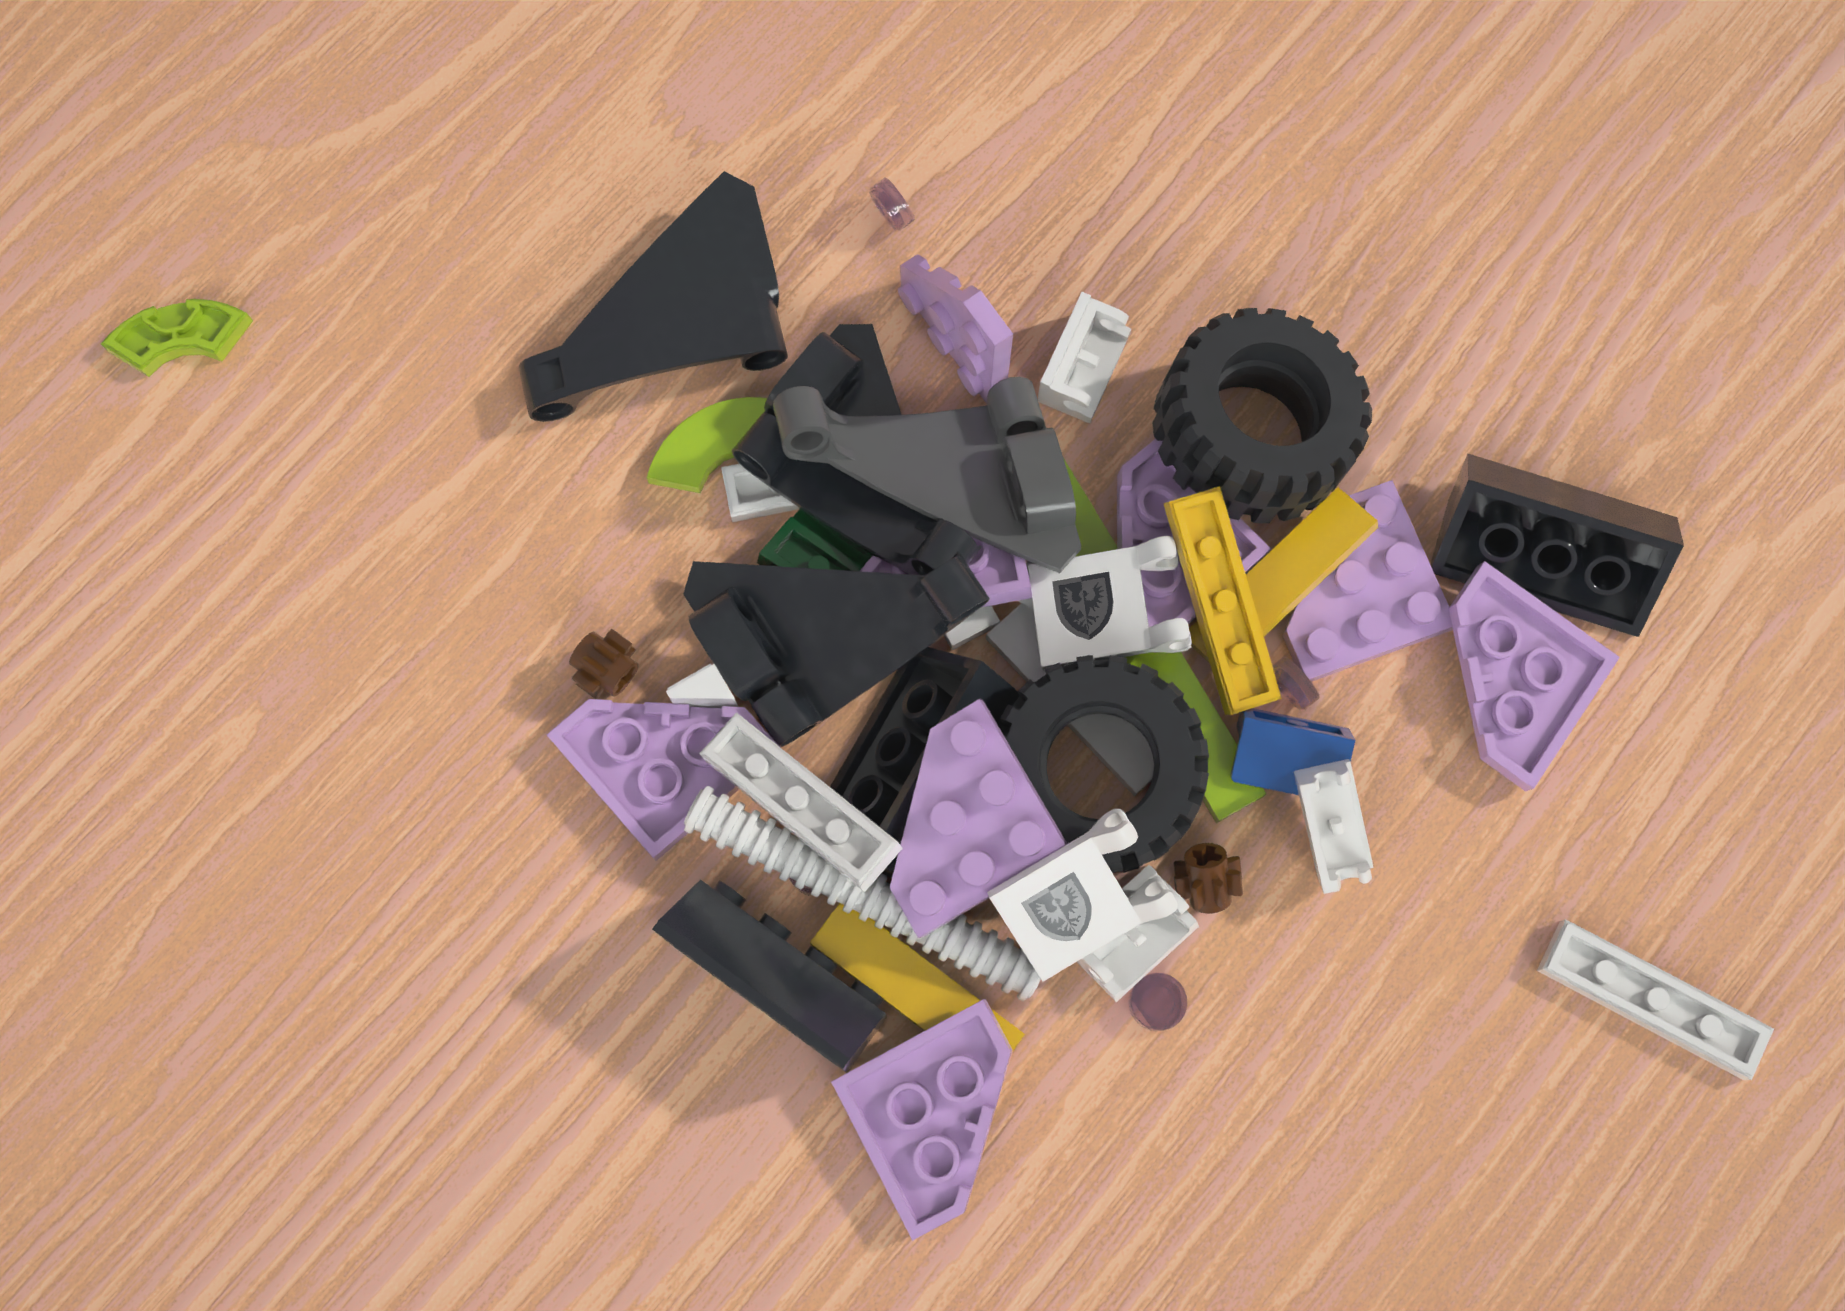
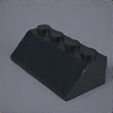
(1558, 543)
(888, 754)
(772, 973)

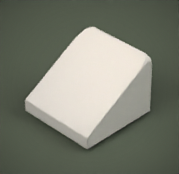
(702, 689)

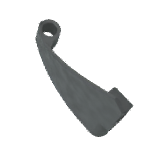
(975, 466)

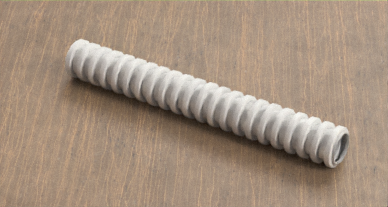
(794, 859)

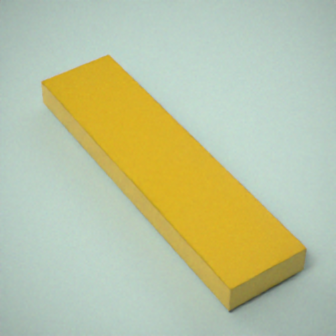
(1303, 560)
(1222, 601)
(897, 972)

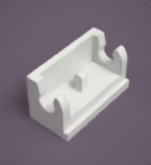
(1084, 358)
(1334, 824)
(1135, 953)

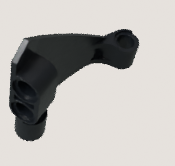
(686, 302)
(852, 382)
(819, 637)

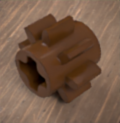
(603, 663)
(1208, 878)

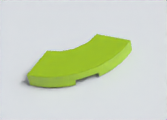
(177, 331)
(703, 443)

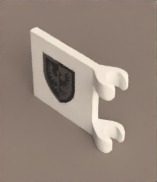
(1101, 606)
(1073, 900)

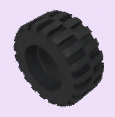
(1296, 368)
(1146, 703)

